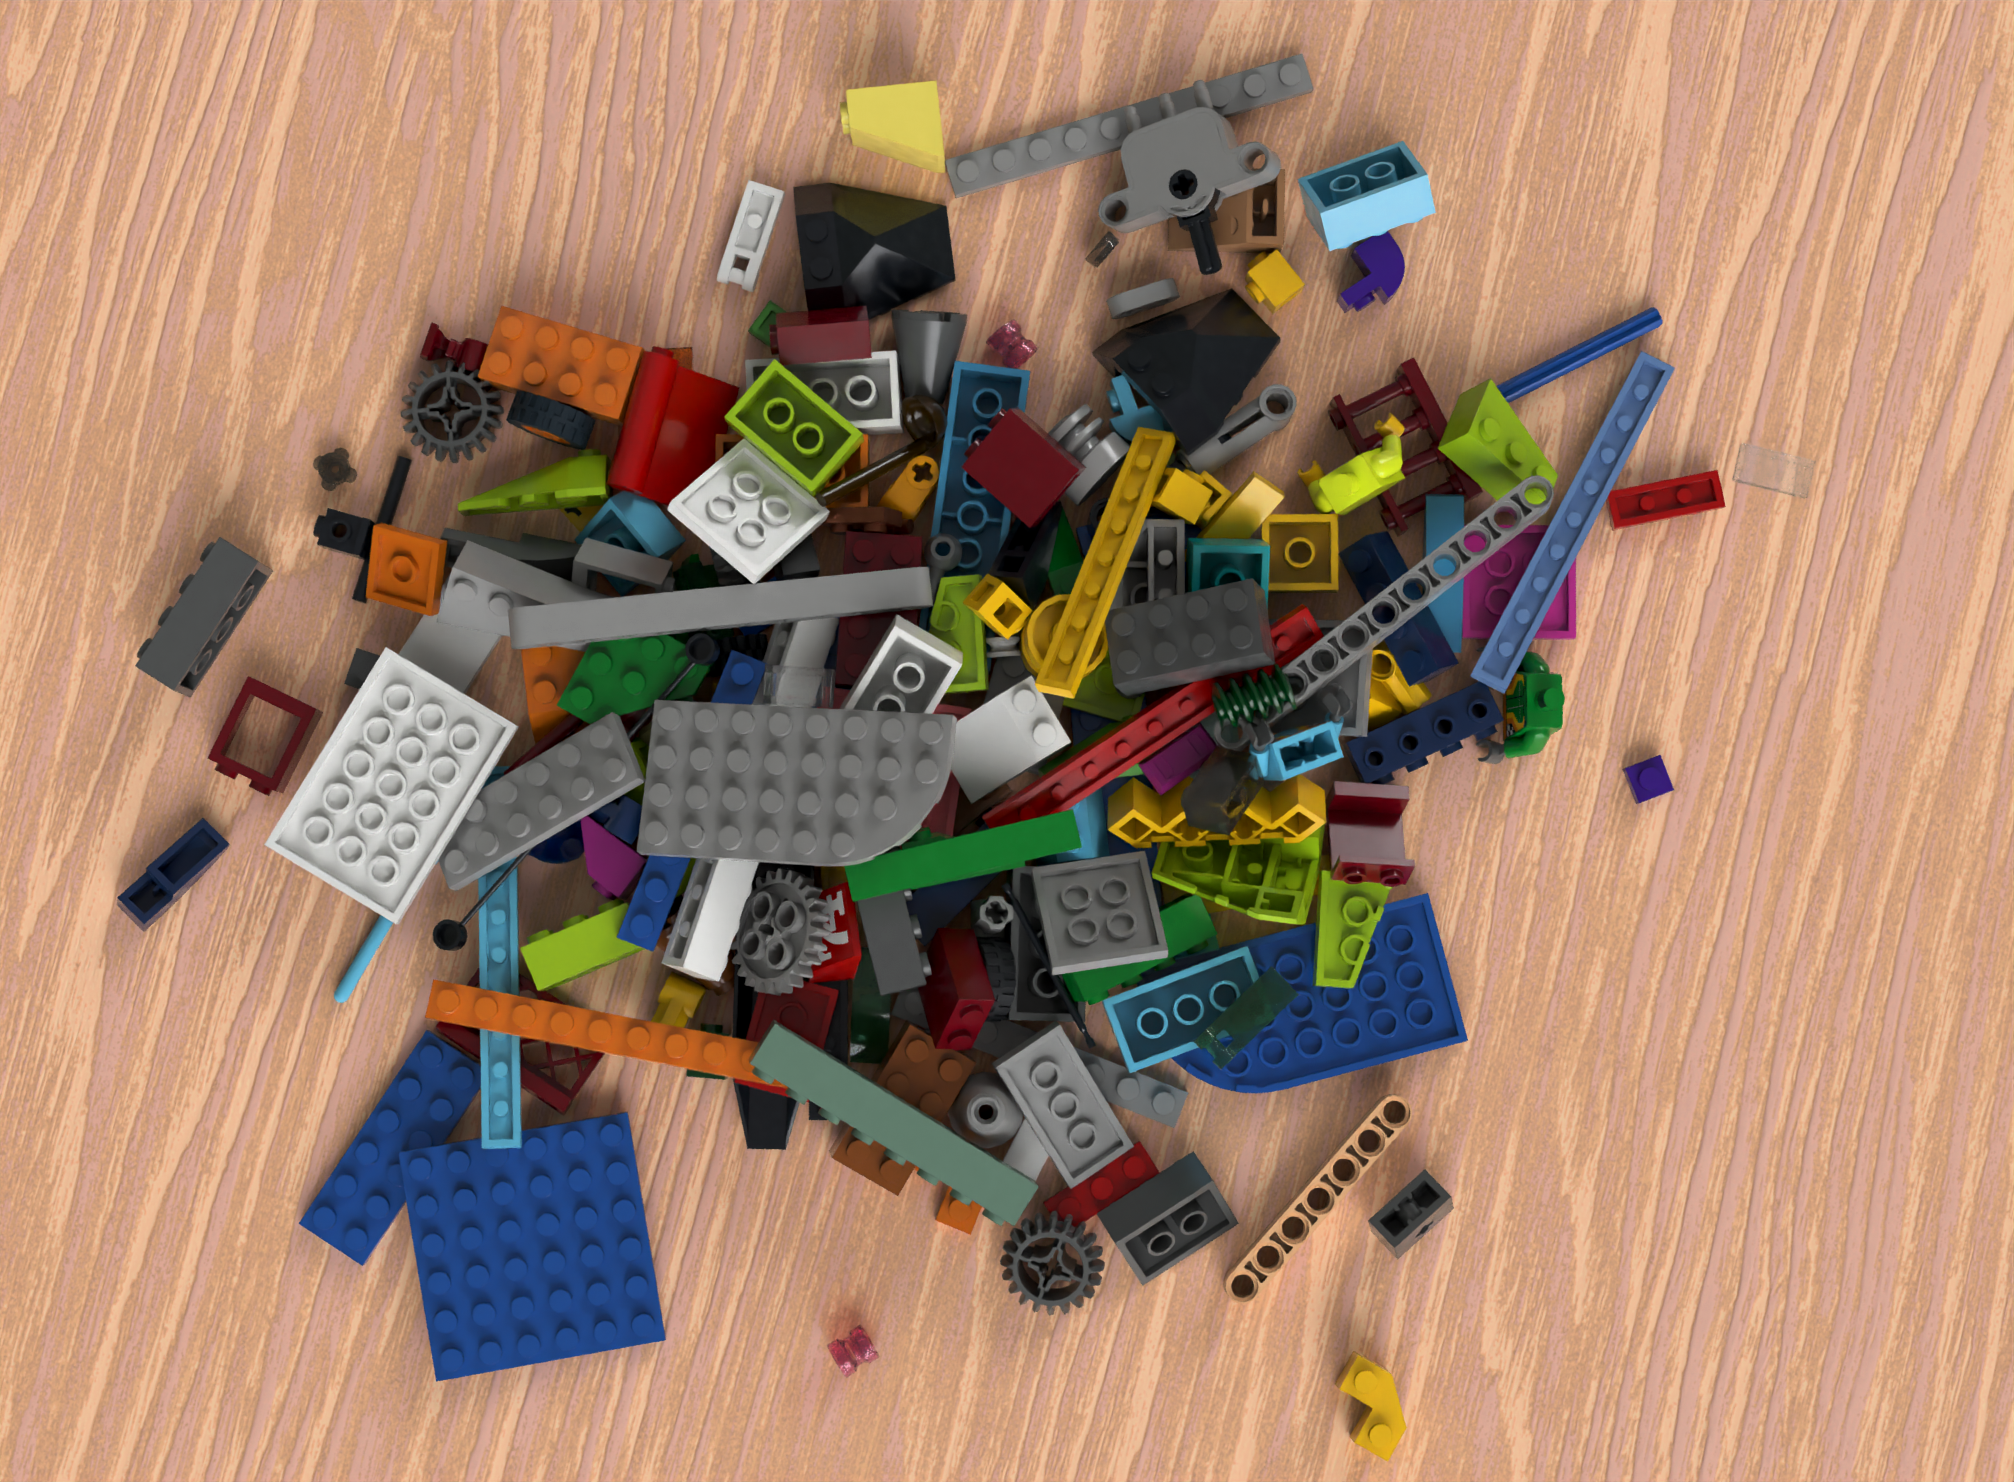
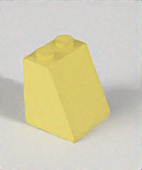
(897, 122)

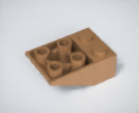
(1245, 221)

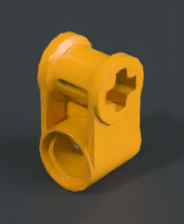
(906, 493)

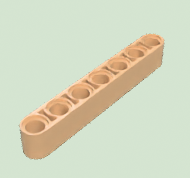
(1335, 1190)

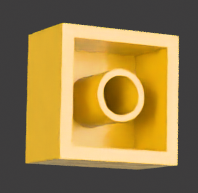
(1302, 552)

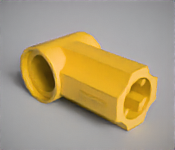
(1394, 681)
(678, 1001)

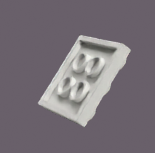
(748, 511)

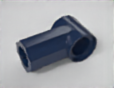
(620, 818)

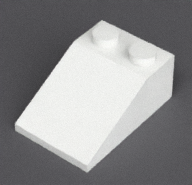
(1005, 739)

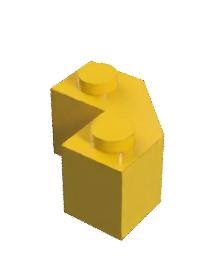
(1383, 1418)

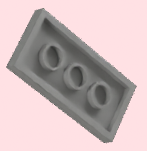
(1063, 1104)

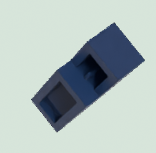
(172, 874)

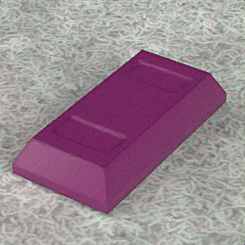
(1178, 758)

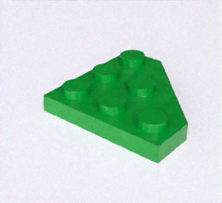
(629, 677)

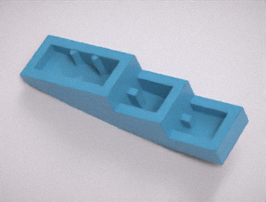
(1441, 521)

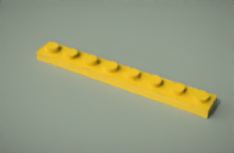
(1105, 563)

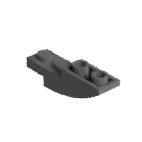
(538, 551)

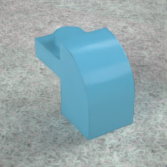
(1130, 418)

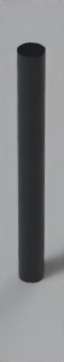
(385, 516)

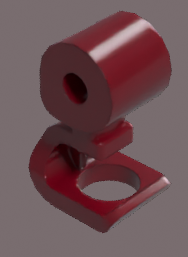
(439, 347)

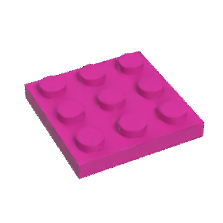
(1494, 581)

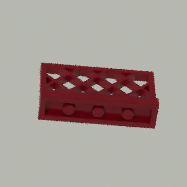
(532, 1079)

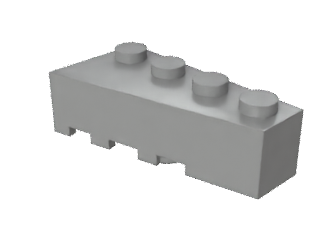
(490, 583)

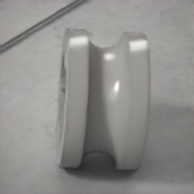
(1002, 647)

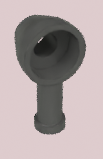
(941, 564)

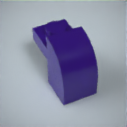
(1383, 270)

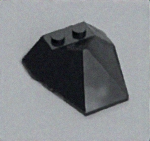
(870, 247)
(1192, 362)

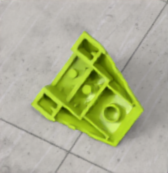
(1259, 880)

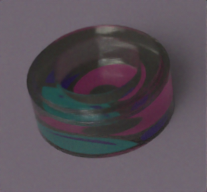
(1102, 250)

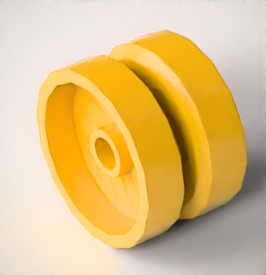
(1039, 632)

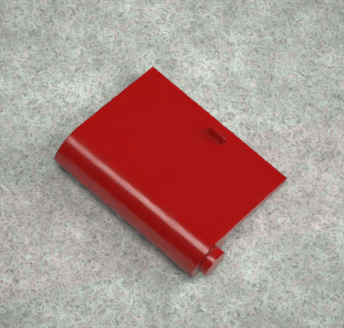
(669, 428)

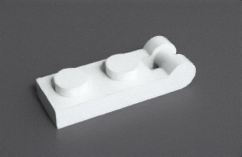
(751, 234)

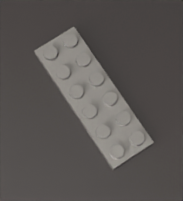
(541, 800)

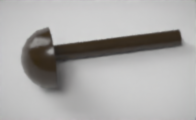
(926, 425)

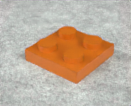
(406, 569)

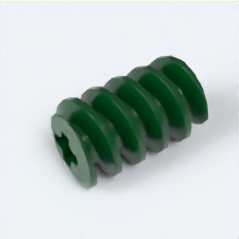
(1252, 696)

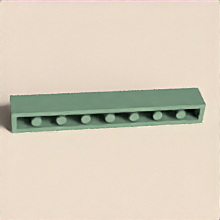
(892, 1123)

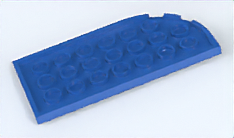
(1393, 1012)

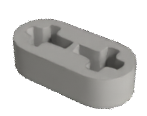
(1143, 298)

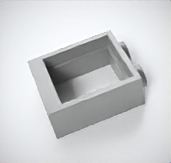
(621, 563)

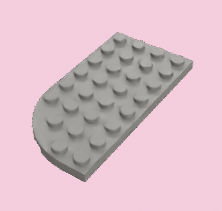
(789, 781)

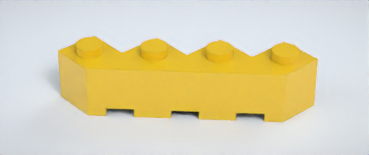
(1145, 817)

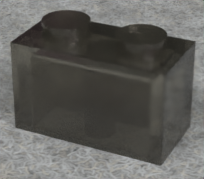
(1222, 790)

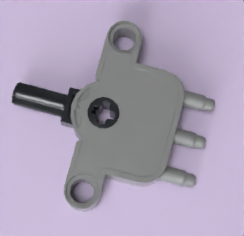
(1181, 150)

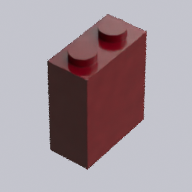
(821, 335)
(1022, 465)
(957, 991)

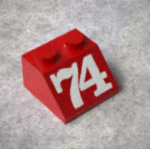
(843, 943)

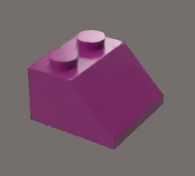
(610, 861)

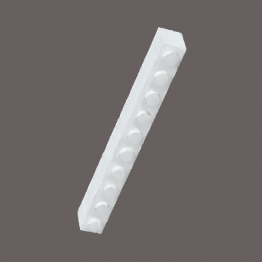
(720, 887)

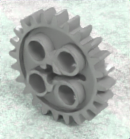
(780, 932)

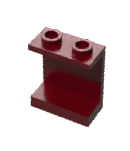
(1367, 833)

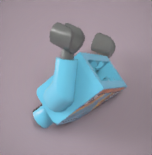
(1302, 746)

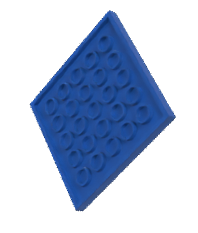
(532, 1247)

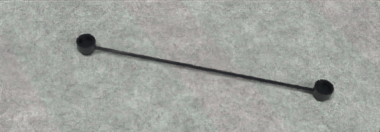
(452, 934)

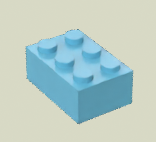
(1366, 196)

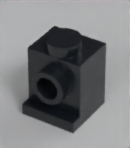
(356, 539)

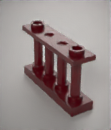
(1425, 416)

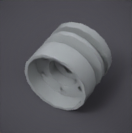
(1097, 455)

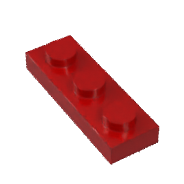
(1665, 500)
(1104, 1186)

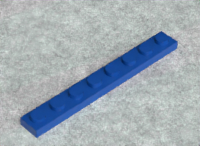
(663, 873)

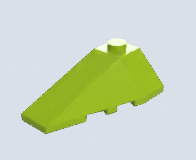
(561, 485)

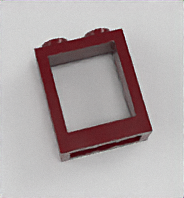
(309, 719)

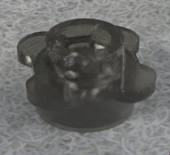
(324, 466)

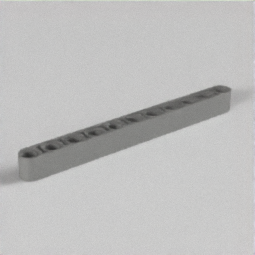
(720, 607)
(1404, 608)

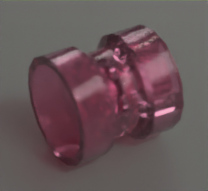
(1012, 345)
(861, 1347)

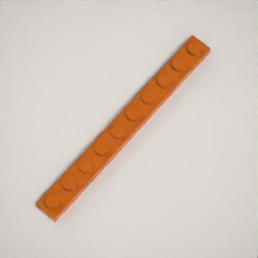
(592, 1030)

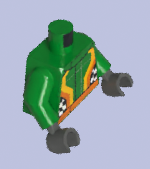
(1530, 710)

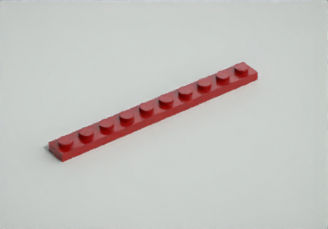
(1144, 732)

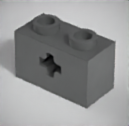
(1411, 1214)

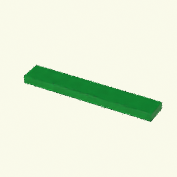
(963, 855)

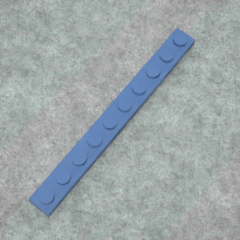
(1572, 522)

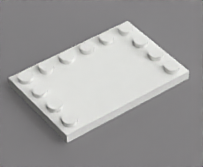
(391, 786)

